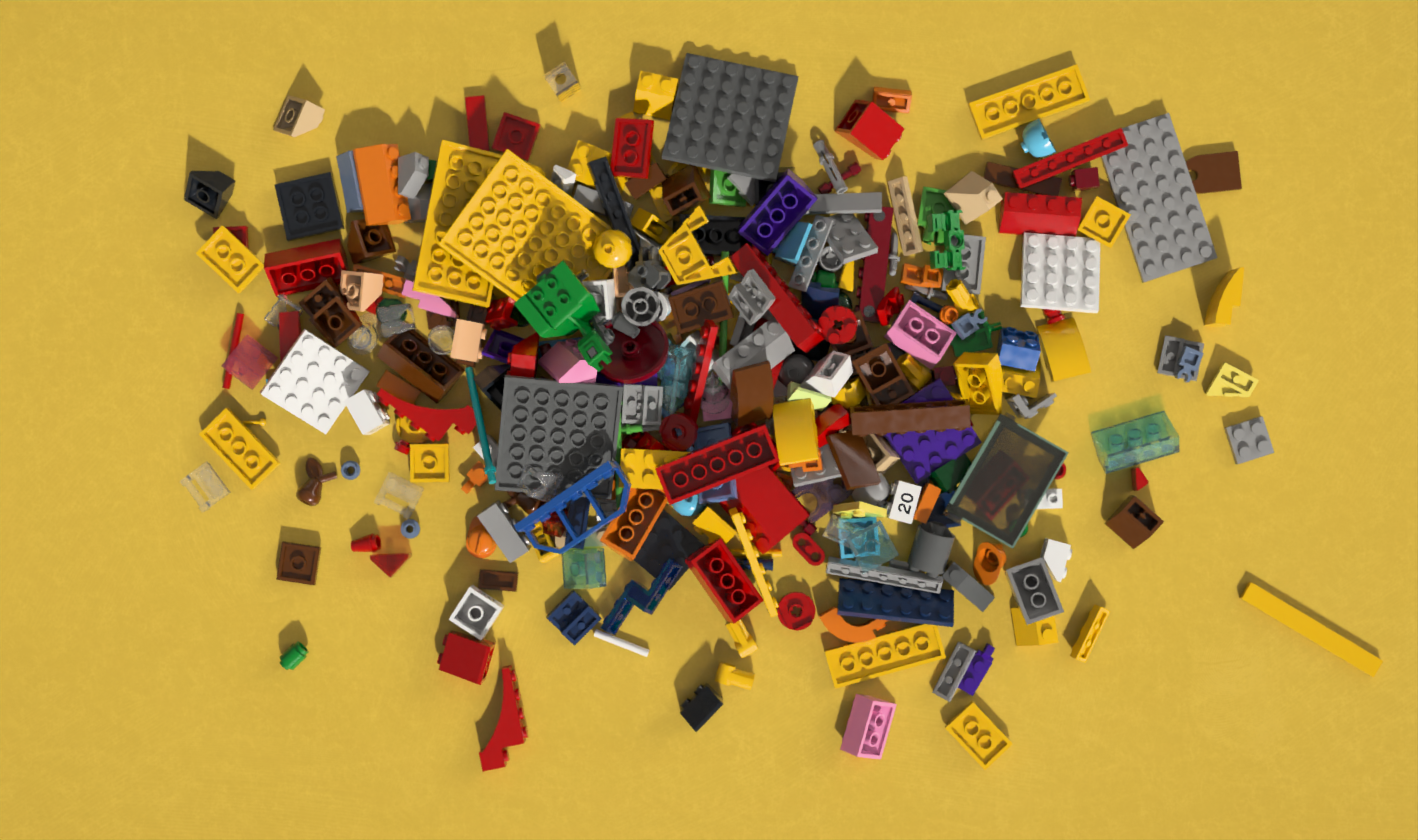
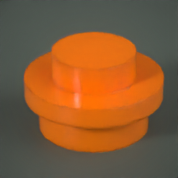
(948, 314)

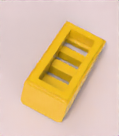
(846, 277)
(550, 555)

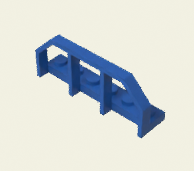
(573, 493)

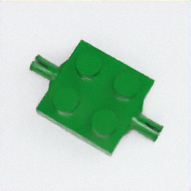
(976, 341)

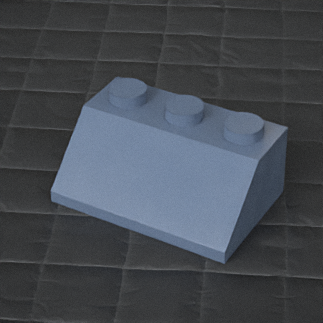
(349, 182)

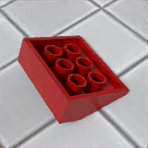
(767, 506)

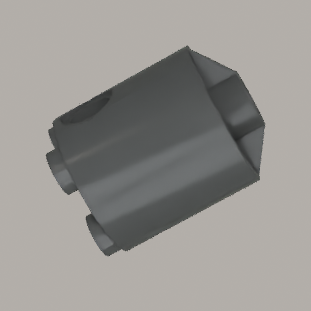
(931, 548)

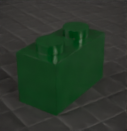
(950, 474)

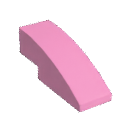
(429, 302)

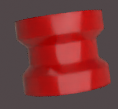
(1053, 315)

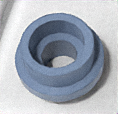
(344, 470)
(416, 528)

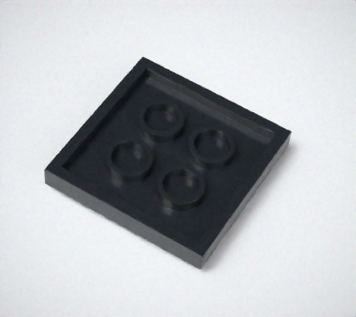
(309, 206)
(664, 542)

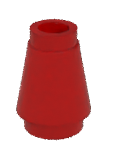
(368, 543)

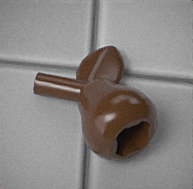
(310, 492)
(527, 503)

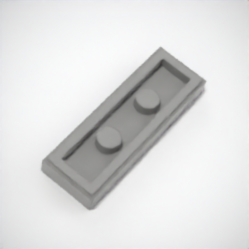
(954, 671)

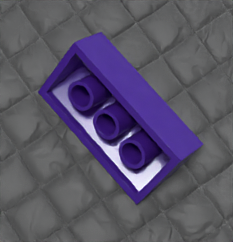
(777, 212)

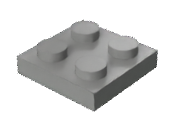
(1249, 440)

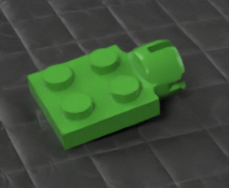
(723, 191)
(932, 202)

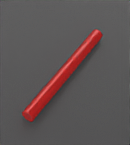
(234, 343)

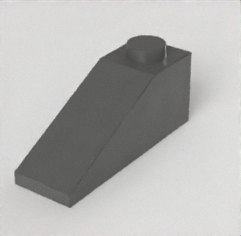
(967, 586)

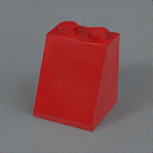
(870, 129)
(466, 656)

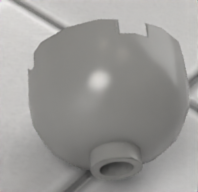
(640, 306)
(873, 495)

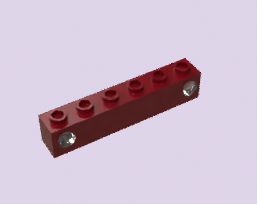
(874, 266)

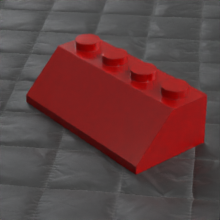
(1039, 214)
(305, 266)
(724, 580)

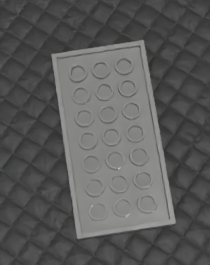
(1157, 190)

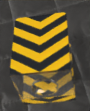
(568, 88)

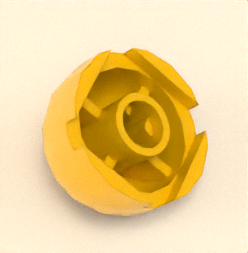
(612, 248)
(850, 394)

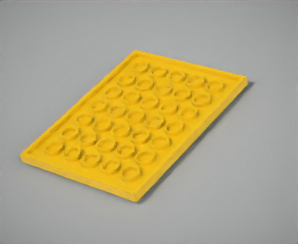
(521, 227)

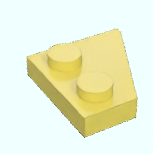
(1231, 382)
(858, 509)

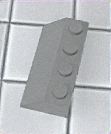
(764, 344)

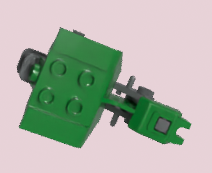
(562, 306)

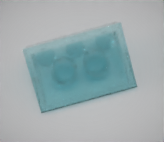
(675, 377)

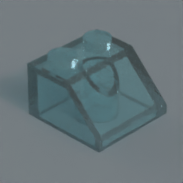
(872, 547)
(584, 568)

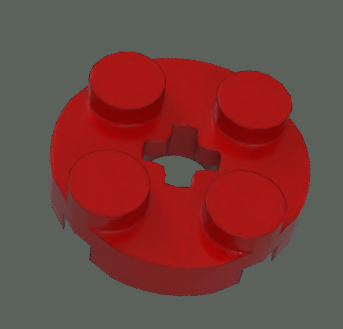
(842, 314)
(688, 429)
(806, 615)

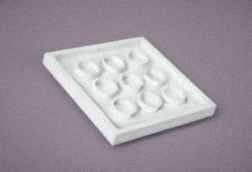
(1060, 273)
(314, 381)

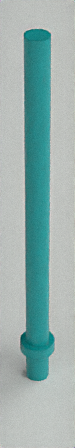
(489, 468)

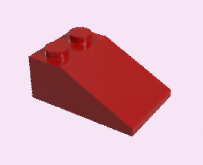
(524, 357)

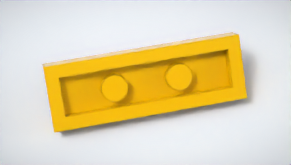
(1089, 633)

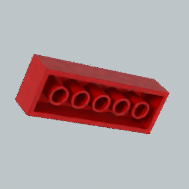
(785, 308)
(717, 463)

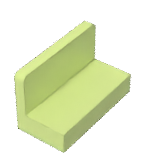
(795, 392)

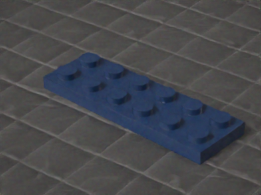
(895, 603)

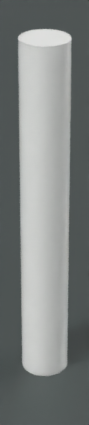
(622, 643)

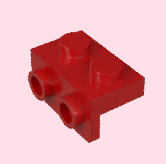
(499, 314)

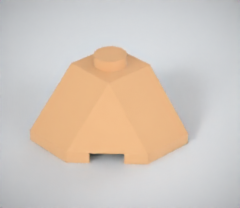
(360, 288)

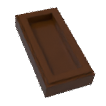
(641, 186)
(498, 580)

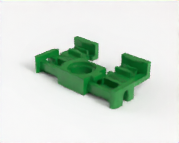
(952, 224)

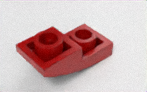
(890, 305)

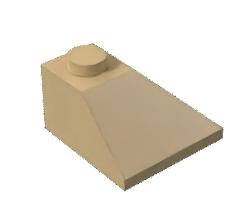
(298, 117)
(972, 196)

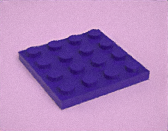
(931, 450)

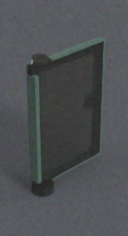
(1006, 481)

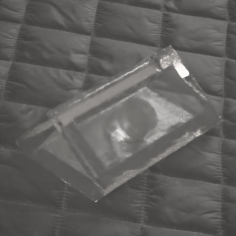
(839, 529)

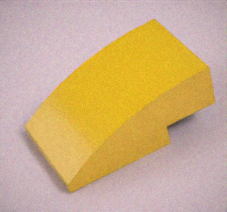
(1225, 297)
(1063, 349)
(795, 431)

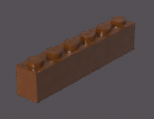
(910, 417)

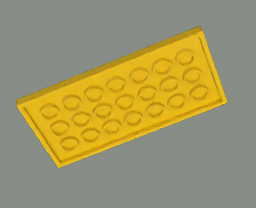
(455, 181)

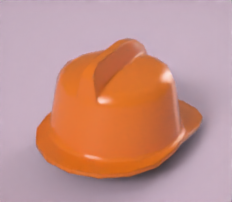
(479, 541)
(988, 562)

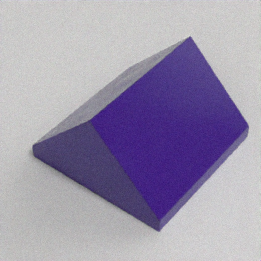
(500, 345)

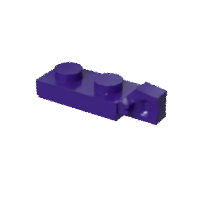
(977, 669)

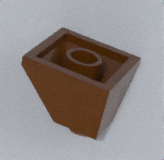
(369, 242)

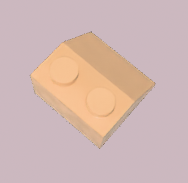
(468, 341)

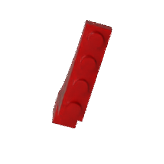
(433, 421)
(509, 727)

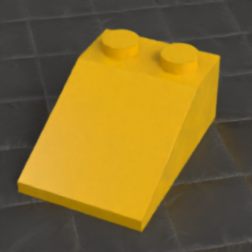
(578, 164)
(980, 381)

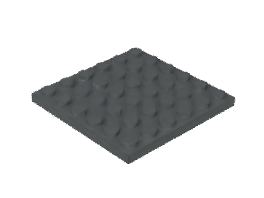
(730, 117)
(557, 431)

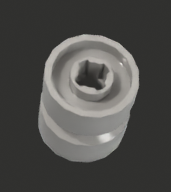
(829, 260)

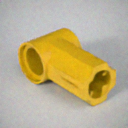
(963, 300)
(916, 374)
(743, 641)
(730, 675)

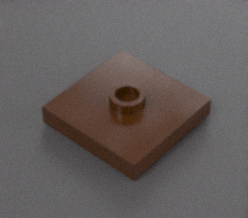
(298, 563)

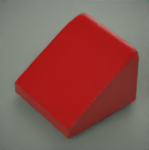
(1138, 479)

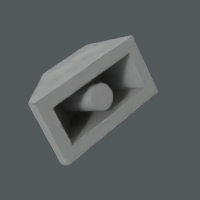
(412, 173)

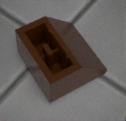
(684, 190)
(1134, 522)

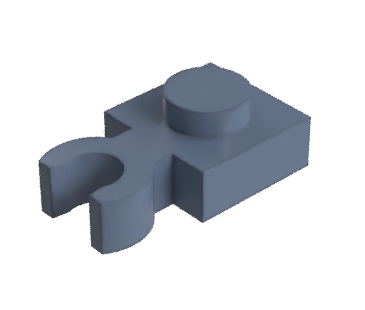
(967, 325)
(1188, 360)

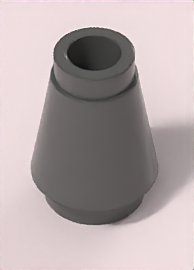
(624, 326)

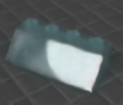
(1135, 442)

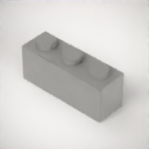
(502, 530)

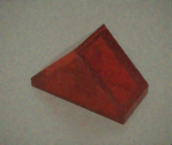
(390, 563)

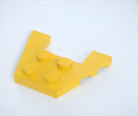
(685, 257)

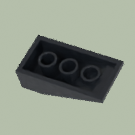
(716, 235)

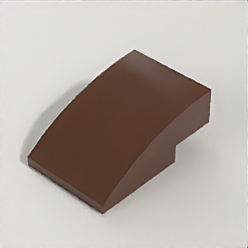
(330, 312)
(858, 345)
(883, 376)
(752, 393)

